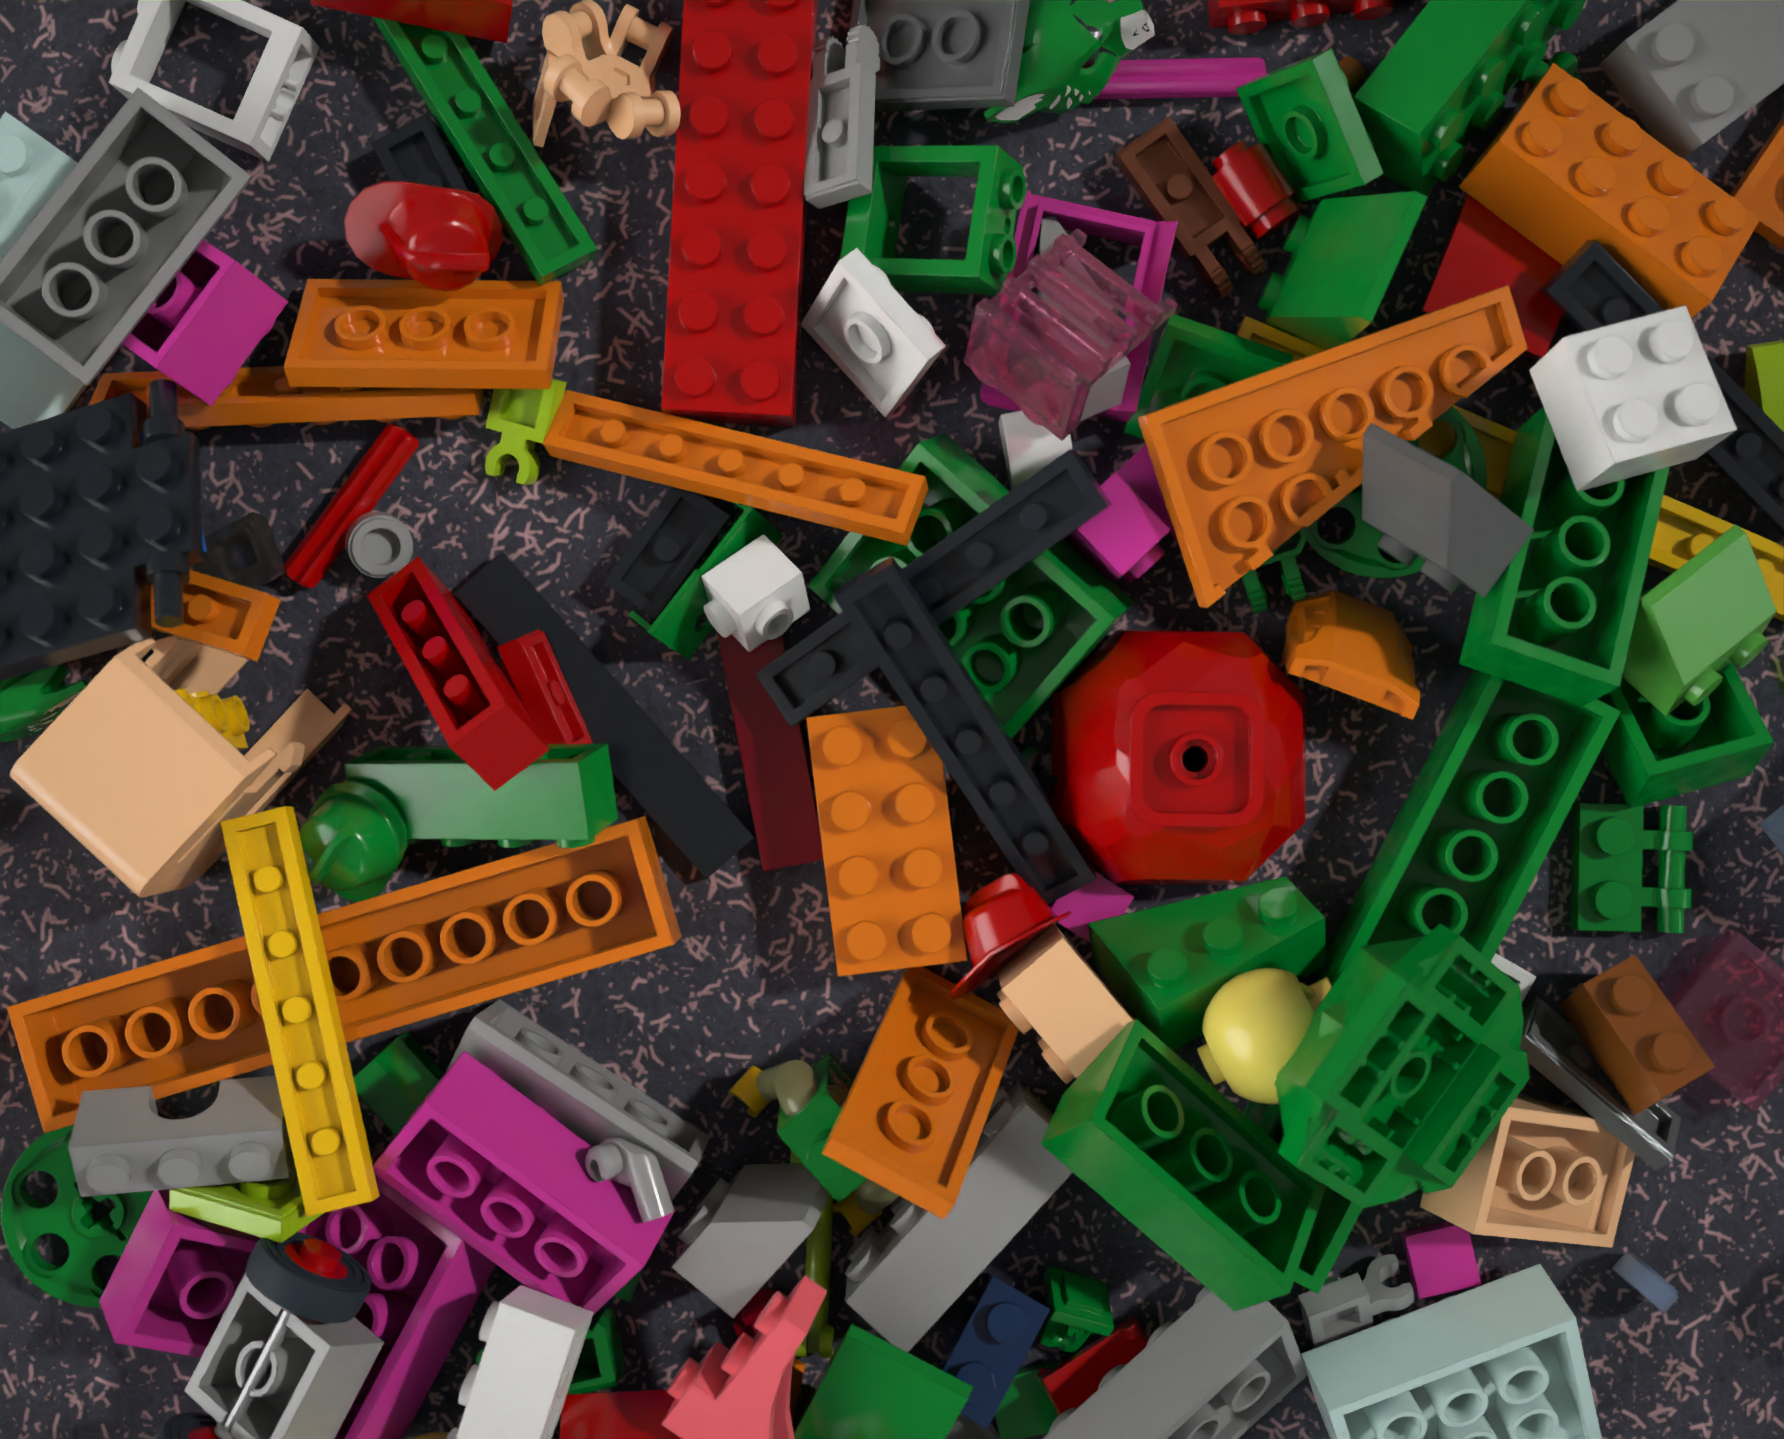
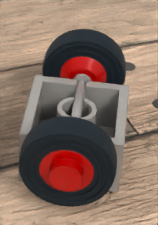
(284, 1349)

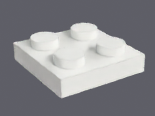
(872, 332)

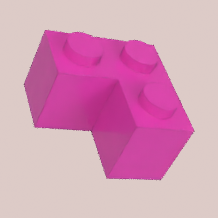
(1127, 534)

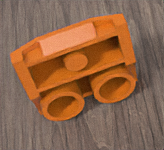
(1352, 650)

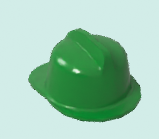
(353, 840)

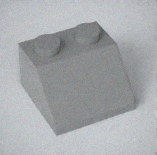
(748, 1230)

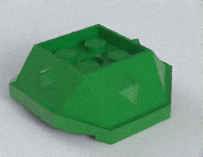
(1403, 1069)

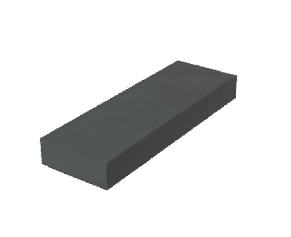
(1567, 1062)

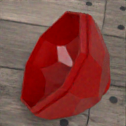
(1122, 745)

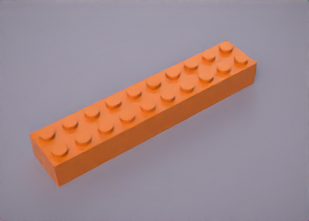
(387, 961)

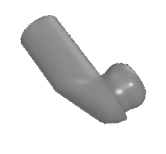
(635, 1168)

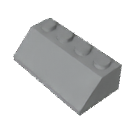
(115, 236)
(581, 1091)
(1195, 1378)

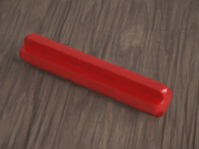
(354, 498)

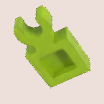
(523, 420)

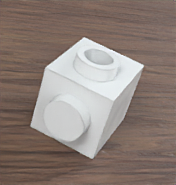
(755, 594)

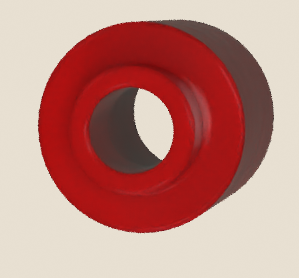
(1255, 188)

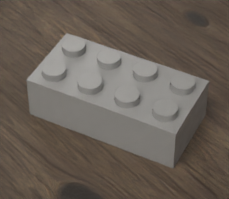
(924, 1263)

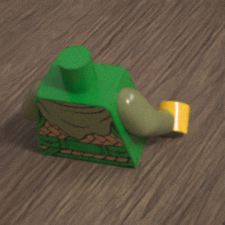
(807, 1113)

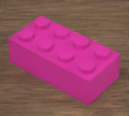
(518, 1188)

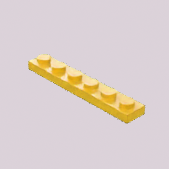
(300, 1010)

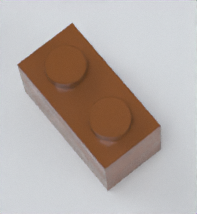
(1635, 1034)

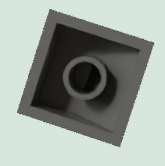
(1436, 515)

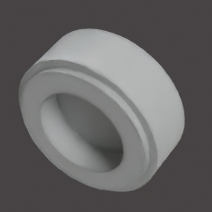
(378, 544)

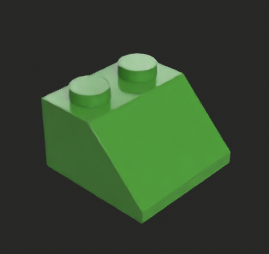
(1699, 624)

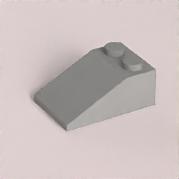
(1700, 67)

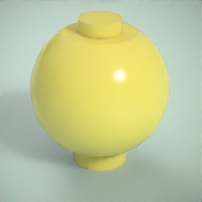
(1256, 1029)

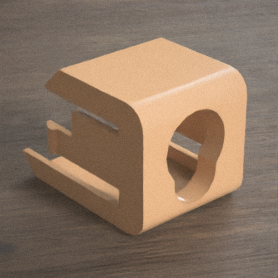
(150, 776)

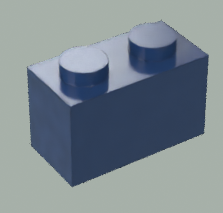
(992, 1345)

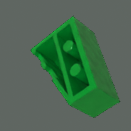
(1179, 954)

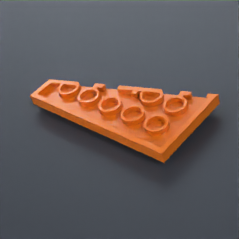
(1288, 443)

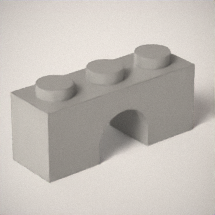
(128, 1148)

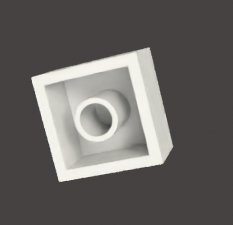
(1631, 398)

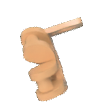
(605, 84)

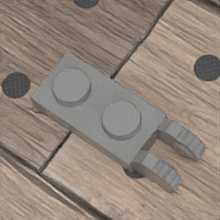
(841, 119)

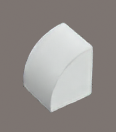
(1027, 447)

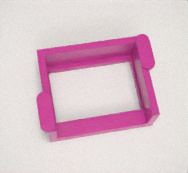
(1156, 246)

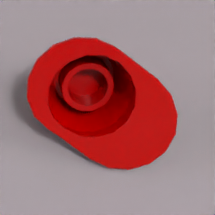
(424, 233)
(1000, 925)

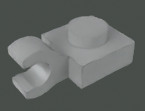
(1350, 1303)

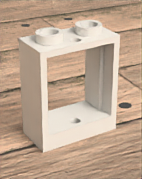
(269, 93)

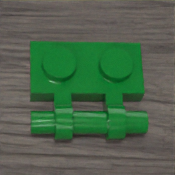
(1609, 865)

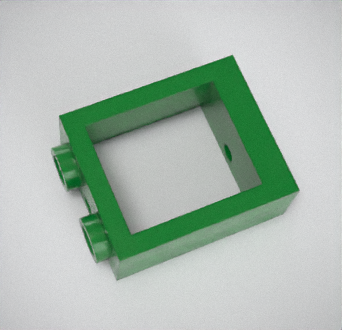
(991, 249)

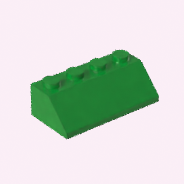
(1186, 1168)

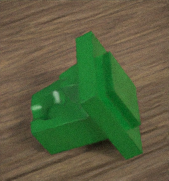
(1076, 1309)

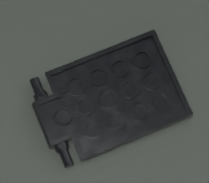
(92, 520)

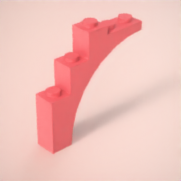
(748, 1387)

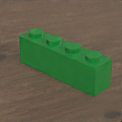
(439, 796)

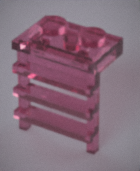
(1040, 354)

